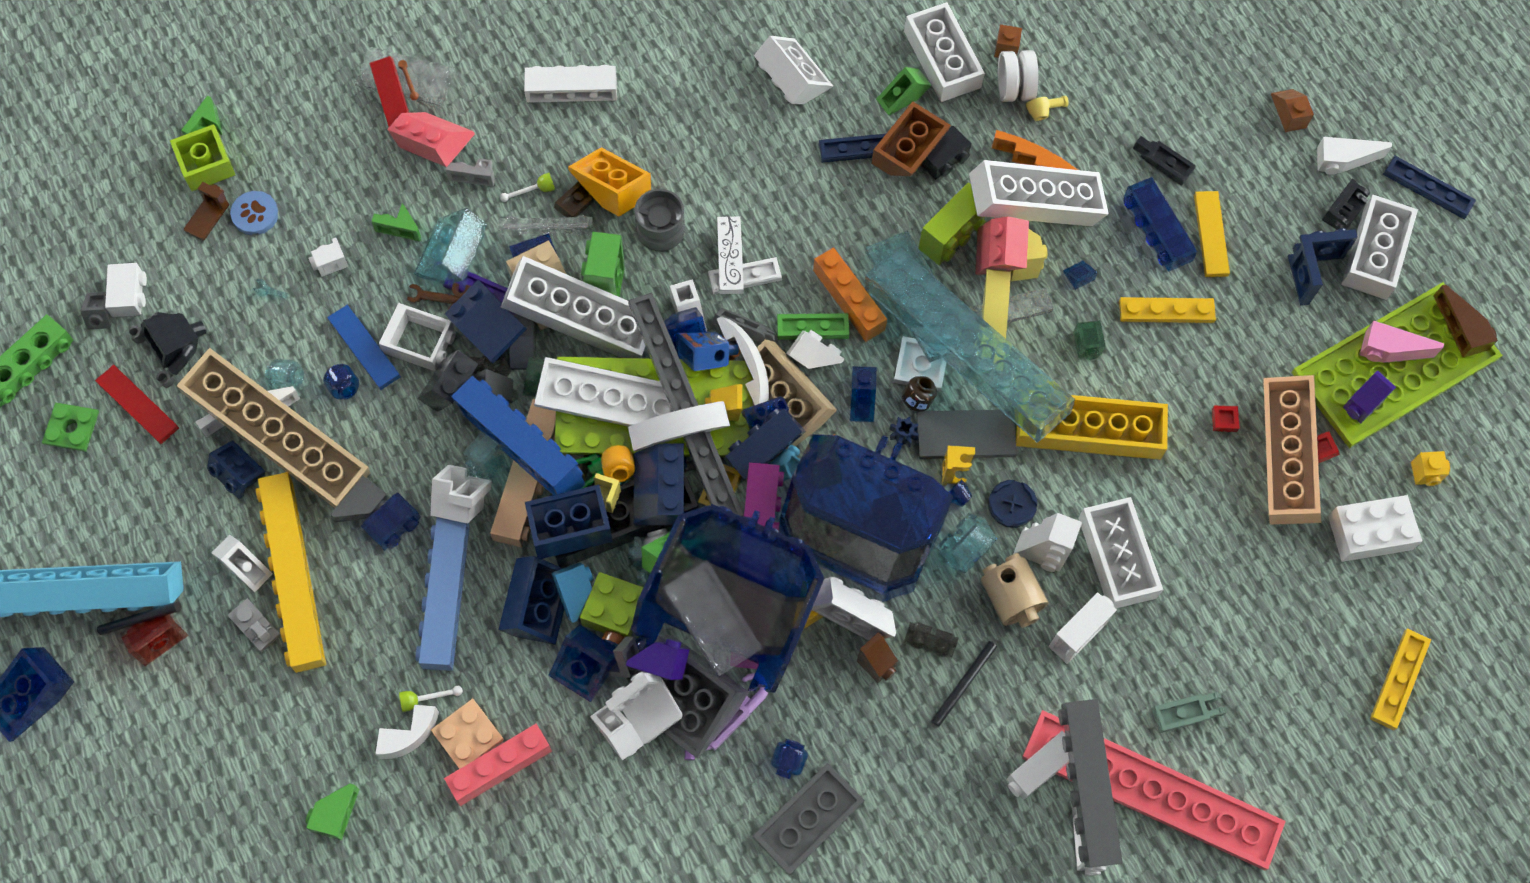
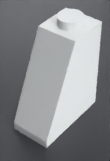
(1039, 768)

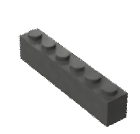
(1091, 783)

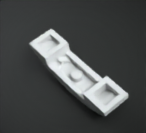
(759, 386)
(678, 424)

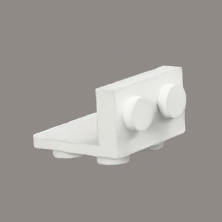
(646, 705)

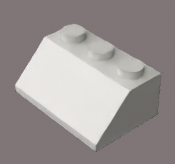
(792, 69)
(853, 610)

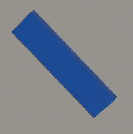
(364, 347)

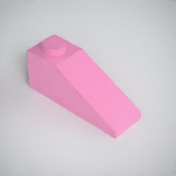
(1391, 344)

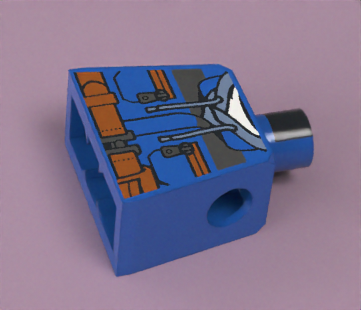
(705, 350)

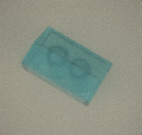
(451, 247)

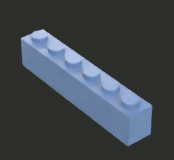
(443, 595)

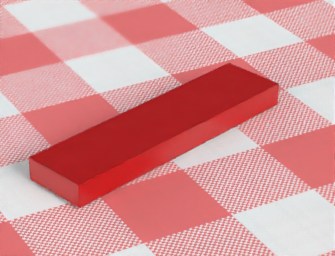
(137, 404)

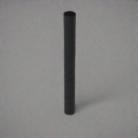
(139, 618)
(964, 683)

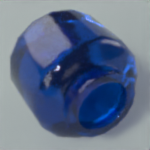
(341, 381)
(789, 758)

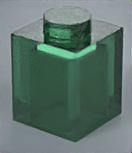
(1089, 339)

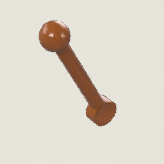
(403, 66)

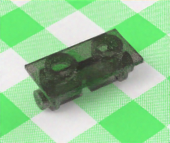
(941, 643)

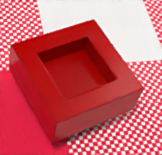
(1225, 418)
(1326, 447)

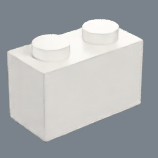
(124, 289)

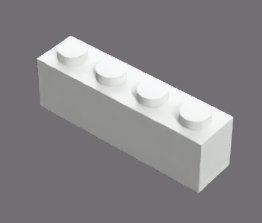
(570, 83)

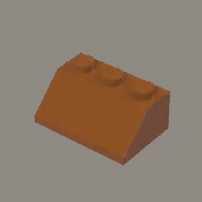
(909, 141)

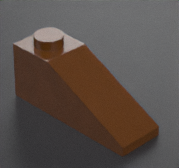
(1468, 326)

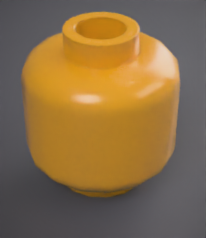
(618, 463)

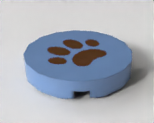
(254, 212)

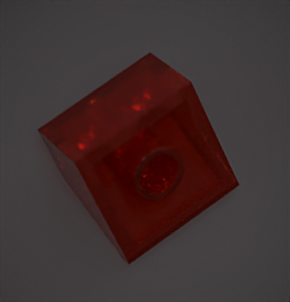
(153, 638)

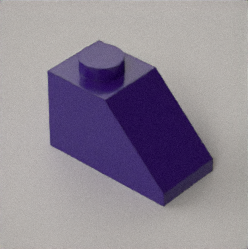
(1369, 397)
(662, 659)

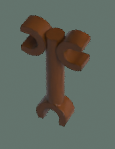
(437, 297)

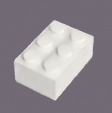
(1374, 528)

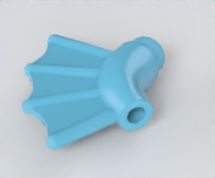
(788, 461)

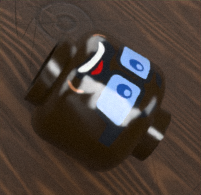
(919, 393)

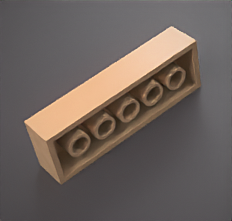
(1292, 450)

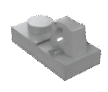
(480, 174)
(254, 625)

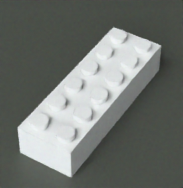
(1038, 193)
(573, 308)

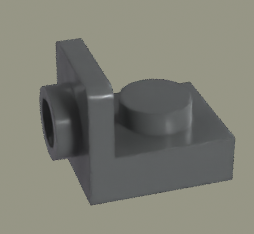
(94, 311)
(623, 652)

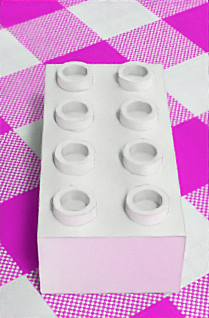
(1120, 553)

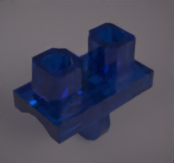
(758, 413)

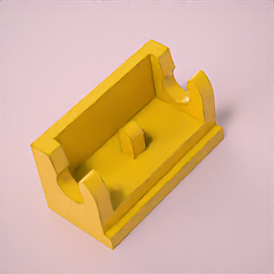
(956, 459)

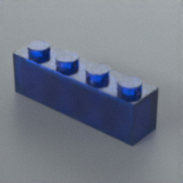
(1159, 224)

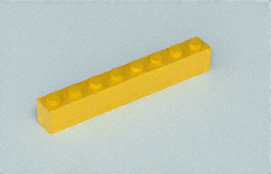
(291, 573)

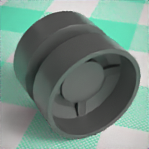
(659, 219)

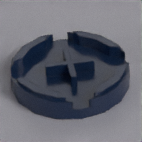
(1012, 503)

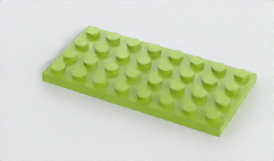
(1343, 371)
(590, 436)

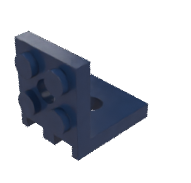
(1314, 248)

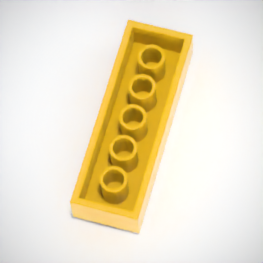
(1108, 429)

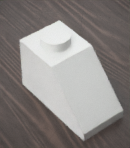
(242, 563)
(617, 731)

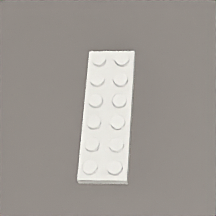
(599, 393)

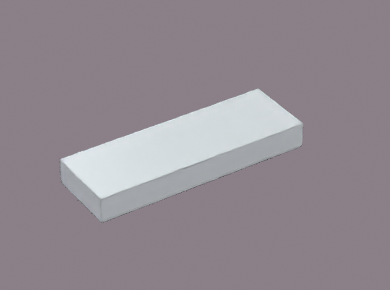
(753, 274)

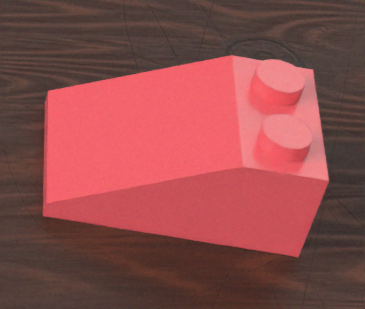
(1002, 245)

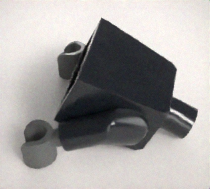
(171, 341)

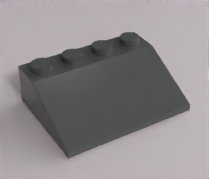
(704, 700)

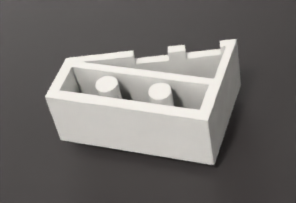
(1049, 542)

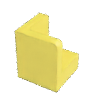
(610, 490)

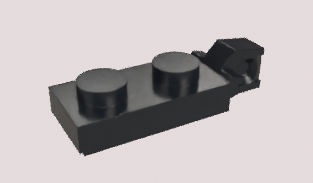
(1165, 159)

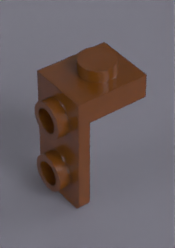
(208, 212)

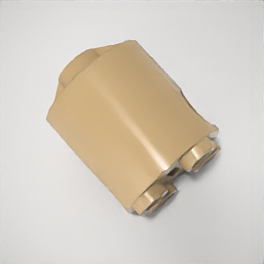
(1015, 600)

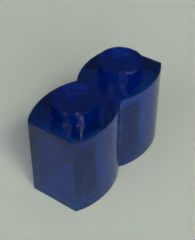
(391, 522)

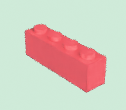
(498, 764)

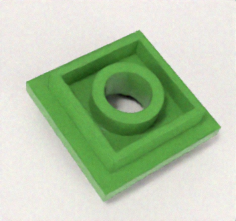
(62, 417)

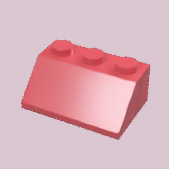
(429, 136)

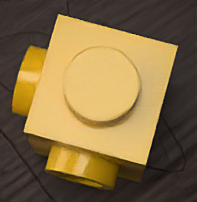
(1430, 468)

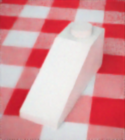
(1343, 154)

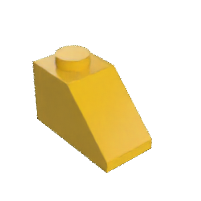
(732, 398)

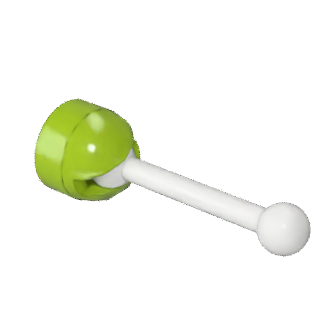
(544, 183)
(409, 698)

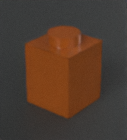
(1007, 39)

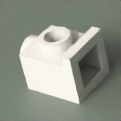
(328, 258)

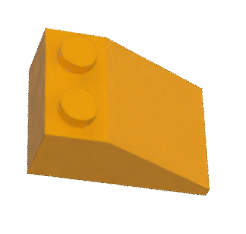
(611, 180)

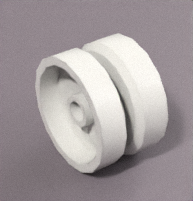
(1017, 75)

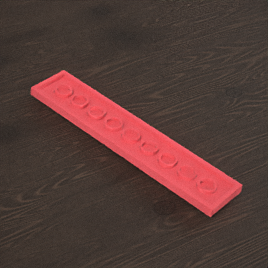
(1178, 800)

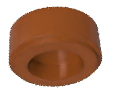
(613, 637)

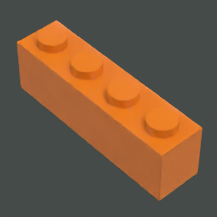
(849, 294)

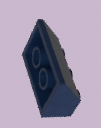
(765, 441)
(659, 484)
(568, 522)
(532, 602)

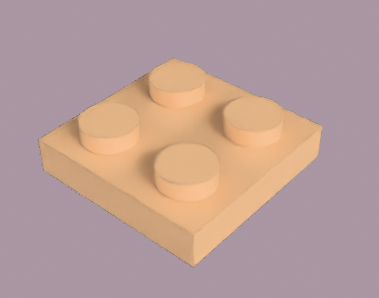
(467, 734)

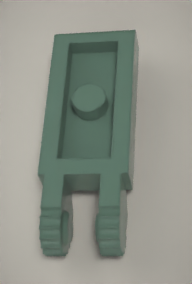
(1186, 712)

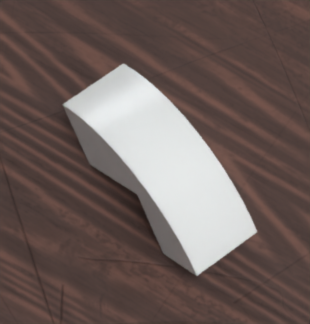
(396, 743)

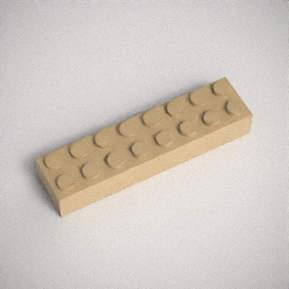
(272, 428)

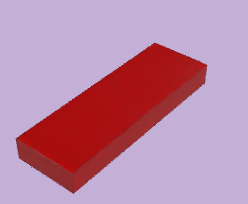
(389, 88)

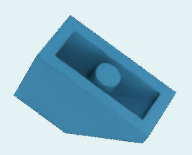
(573, 588)

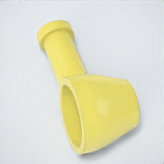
(1040, 106)

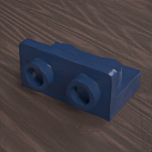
(234, 468)

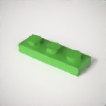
(826, 325)

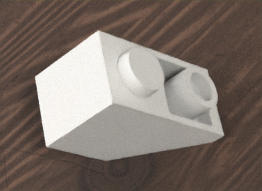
(685, 297)
(812, 353)

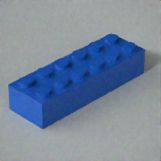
(517, 438)

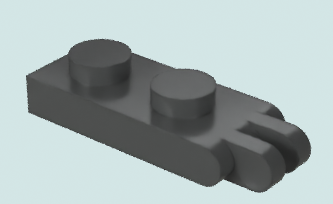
(755, 330)

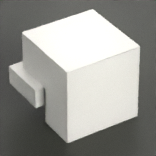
(456, 495)

